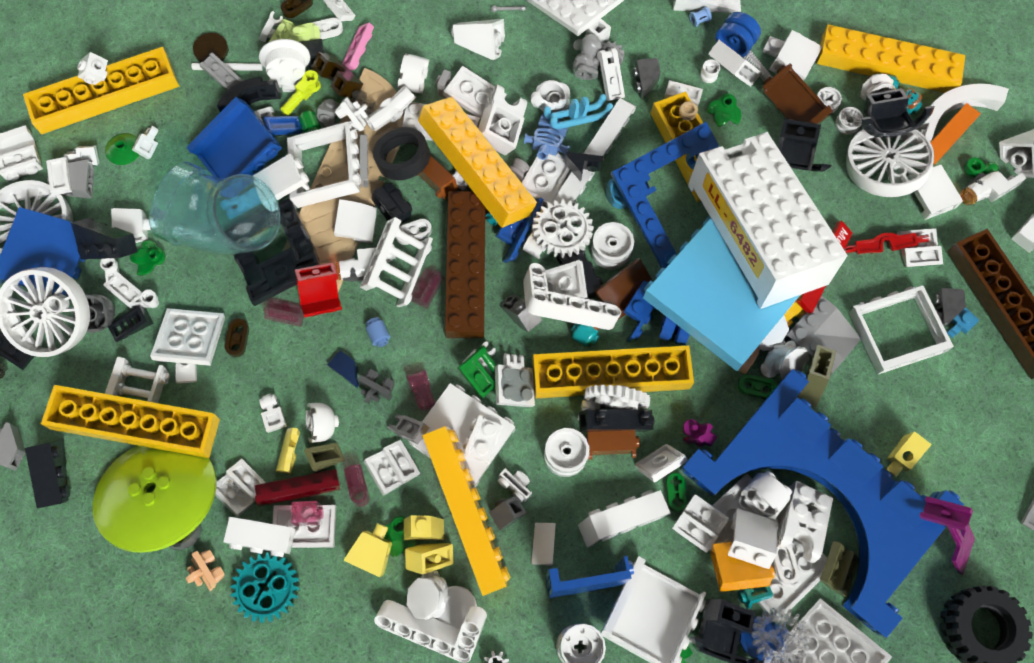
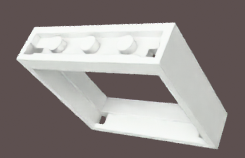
(321, 137)
(930, 316)

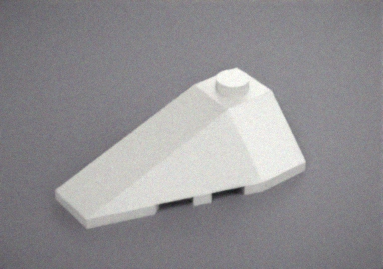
(714, 5)

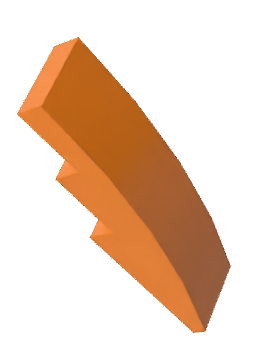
(953, 131)

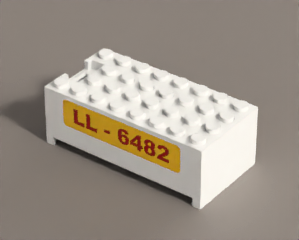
(767, 219)

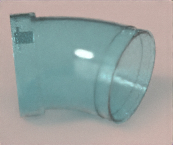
(214, 212)

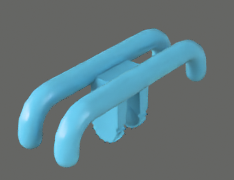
(578, 113)

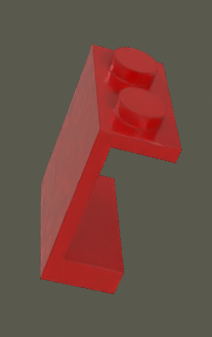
(318, 289)

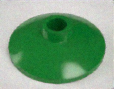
(122, 155)

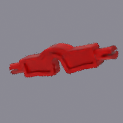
(895, 243)

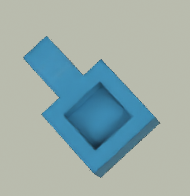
(962, 322)

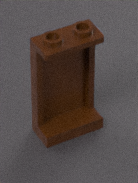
(794, 97)

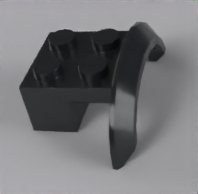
(888, 114)
(799, 145)
(722, 629)

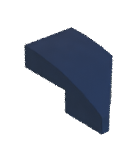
(345, 367)

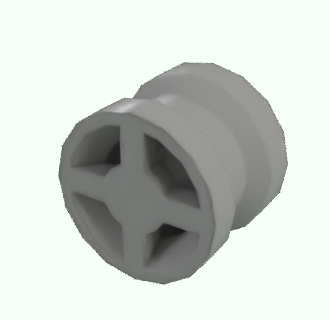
(519, 168)

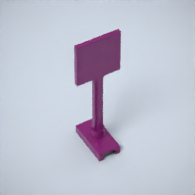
(955, 518)

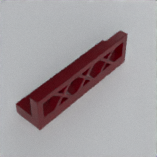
(296, 487)

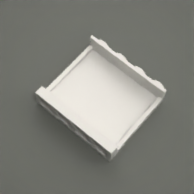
(457, 412)
(653, 615)

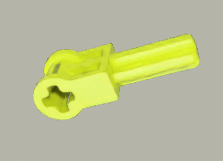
(304, 90)

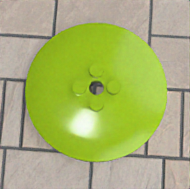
(156, 519)

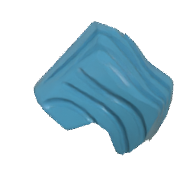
(614, 195)

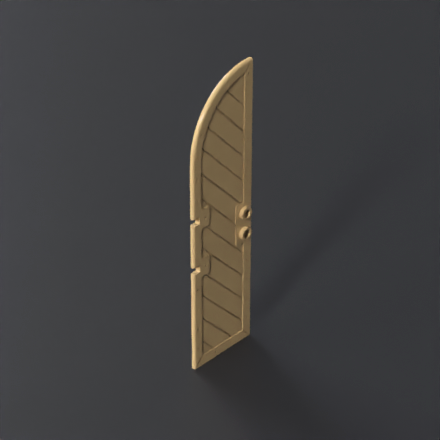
(320, 217)

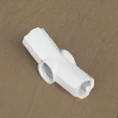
(390, 109)

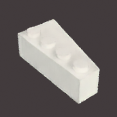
(623, 517)

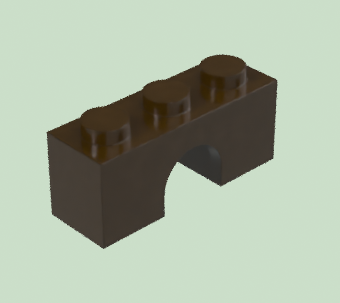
(332, 68)

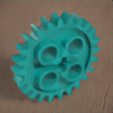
(250, 577)

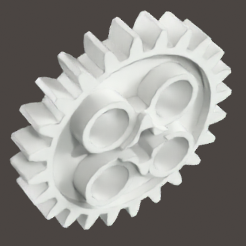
(570, 215)
(617, 397)

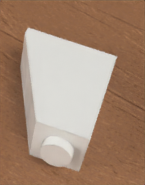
(734, 63)

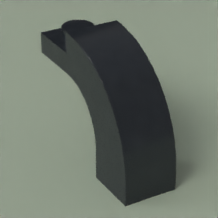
(251, 91)

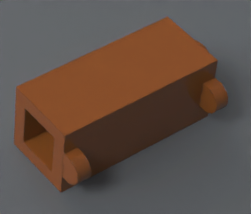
(438, 178)
(612, 443)

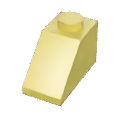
(423, 528)
(428, 557)

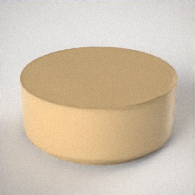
(688, 110)

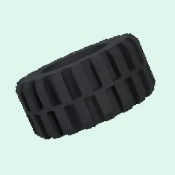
(1011, 619)

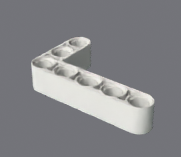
(565, 307)
(432, 633)

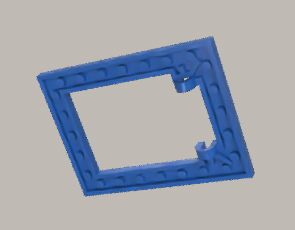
(633, 184)

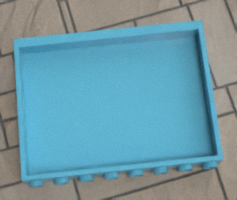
(713, 299)

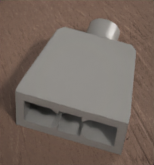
(81, 179)

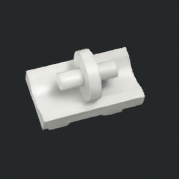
(355, 113)

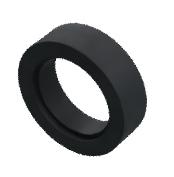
(397, 137)

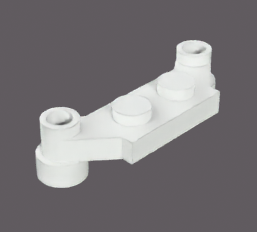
(124, 289)

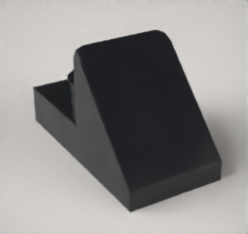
(577, 162)

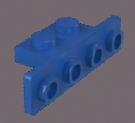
(515, 233)
(638, 310)

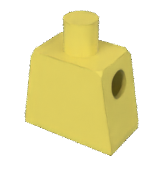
(910, 442)
(371, 551)

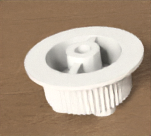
(284, 60)

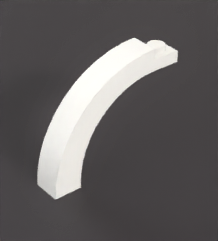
(974, 94)

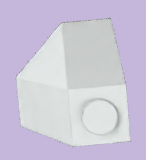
(480, 36)
(1019, 153)

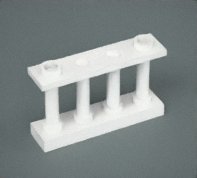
(379, 262)
(123, 369)

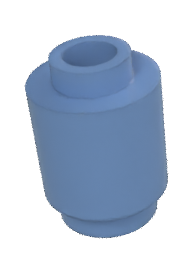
(377, 332)

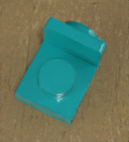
(754, 595)

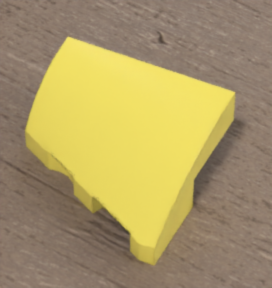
(287, 455)

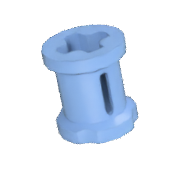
(700, 16)

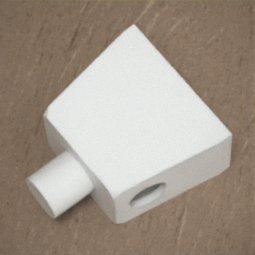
(133, 221)

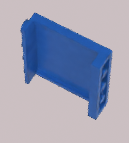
(235, 142)
(39, 242)
(555, 588)

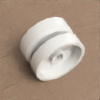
(612, 246)
(566, 464)

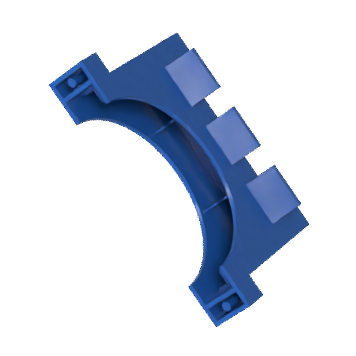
(883, 511)

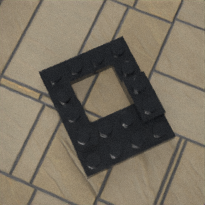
(278, 272)

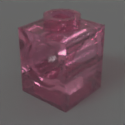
(298, 510)

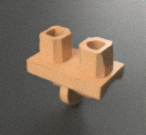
(209, 577)

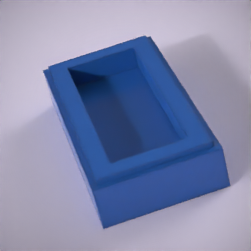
(283, 125)

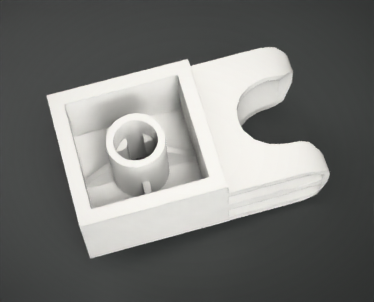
(501, 121)
(805, 519)

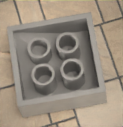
(826, 328)

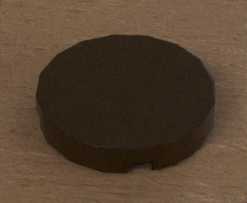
(208, 44)

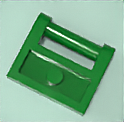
(476, 374)

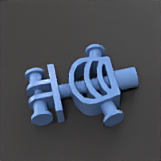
(547, 139)

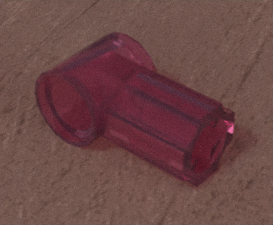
(421, 387)
(356, 484)

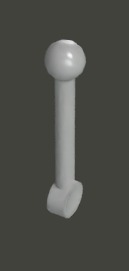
(494, 8)

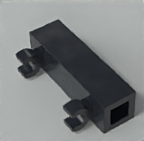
(615, 420)

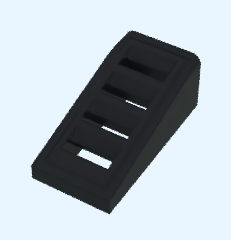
(140, 324)

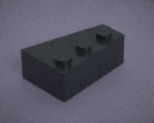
(101, 241)
(48, 473)

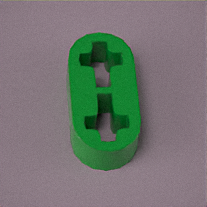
(681, 491)

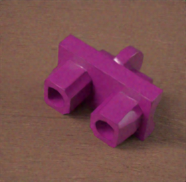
(698, 433)

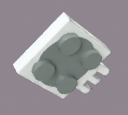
(514, 382)

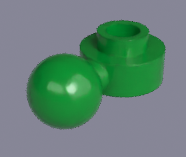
(979, 167)

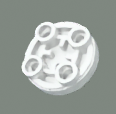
(457, 606)

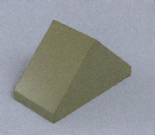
(324, 456)

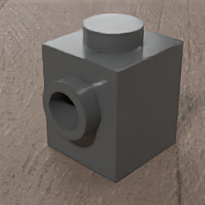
(507, 512)

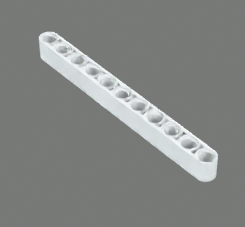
(599, 146)

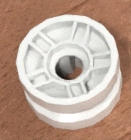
(832, 95)
(851, 114)

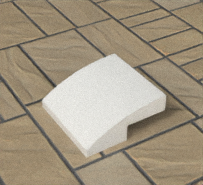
(355, 221)
(924, 253)
(399, 462)
(244, 478)
(700, 523)

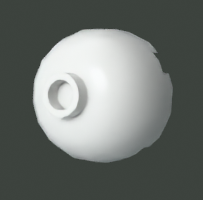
(321, 422)

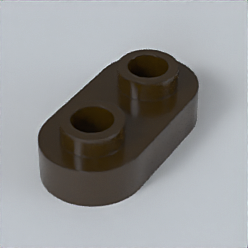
(296, 6)
(236, 338)

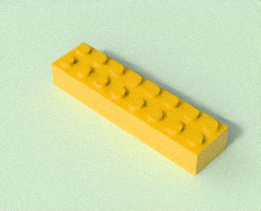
(876, 54)
(124, 84)
(477, 161)
(636, 368)
(131, 421)
(466, 511)

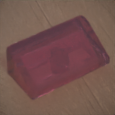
(426, 287)
(284, 312)

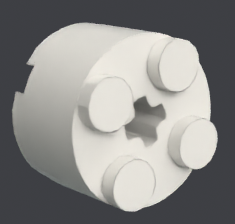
(413, 73)
(766, 495)

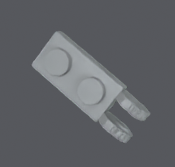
(409, 428)

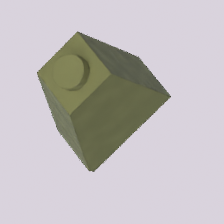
(818, 374)

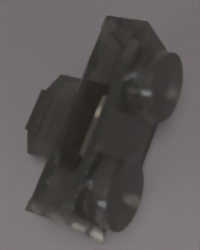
(361, 97)

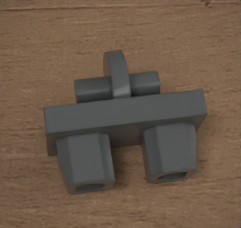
(368, 381)

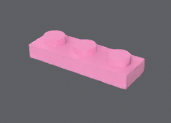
(357, 46)

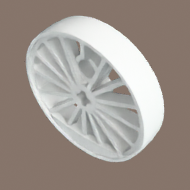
(892, 160)
(25, 191)
(44, 302)

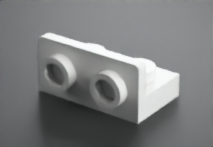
(482, 439)

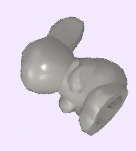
(586, 63)

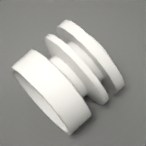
(588, 636)

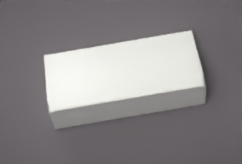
(543, 544)

